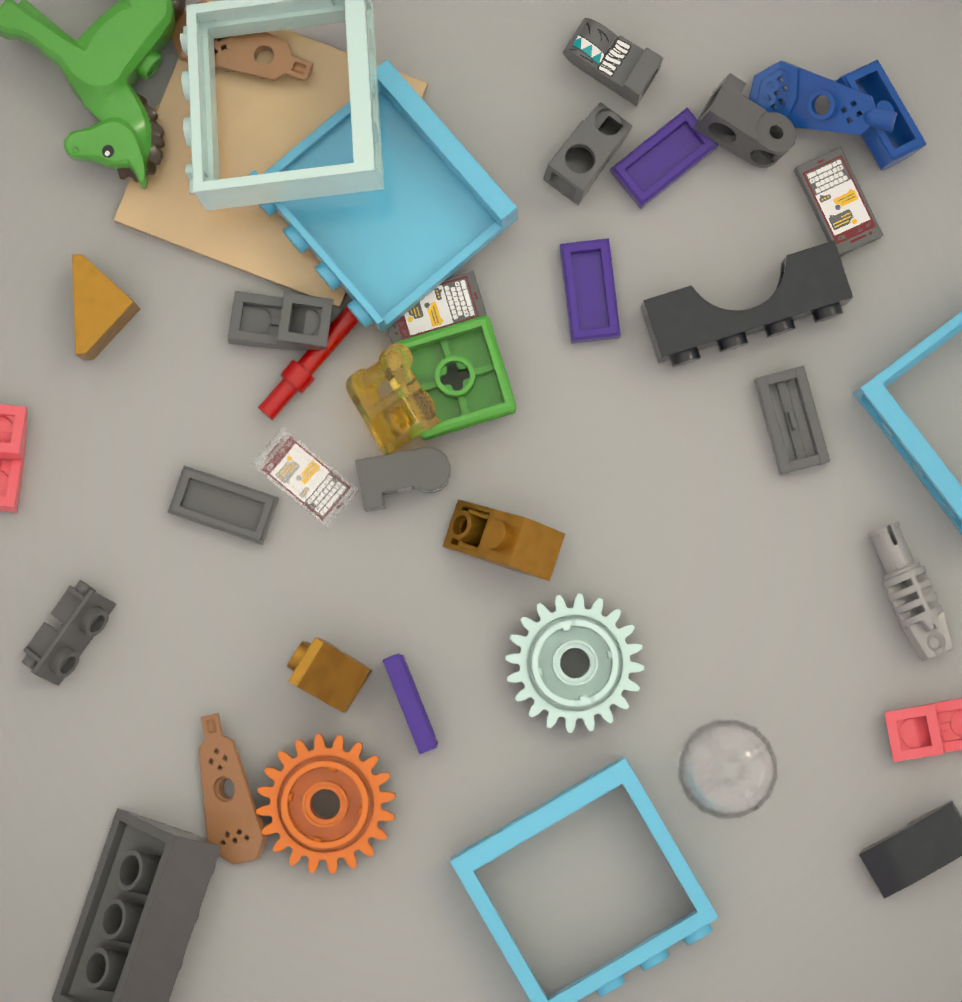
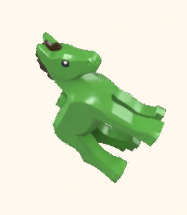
(102, 74)

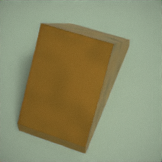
(99, 308)

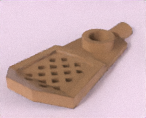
(242, 54)

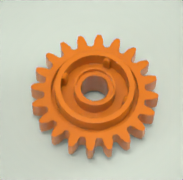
(294, 811)

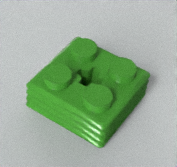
(473, 350)

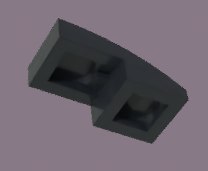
(915, 850)

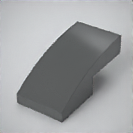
(279, 322)

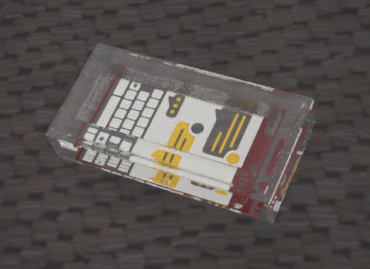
(304, 477)

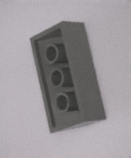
(137, 913)

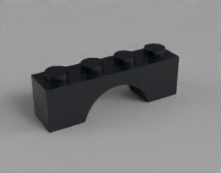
(808, 285)

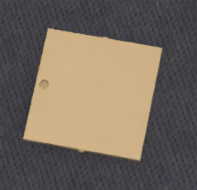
(256, 128)

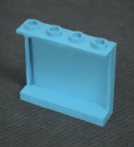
(415, 232)

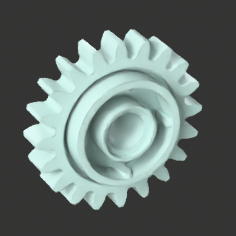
(606, 654)

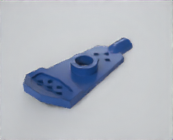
(803, 91)

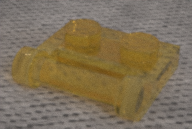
(403, 412)

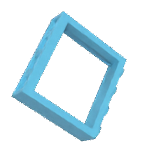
(903, 432)
(646, 953)

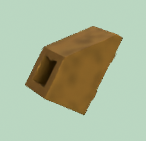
(504, 539)
(327, 673)

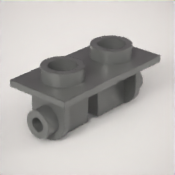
(57, 653)

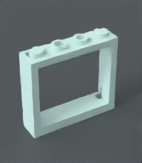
(244, 17)

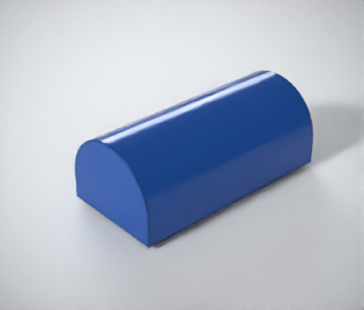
(885, 146)

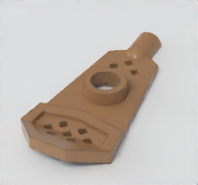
(223, 812)

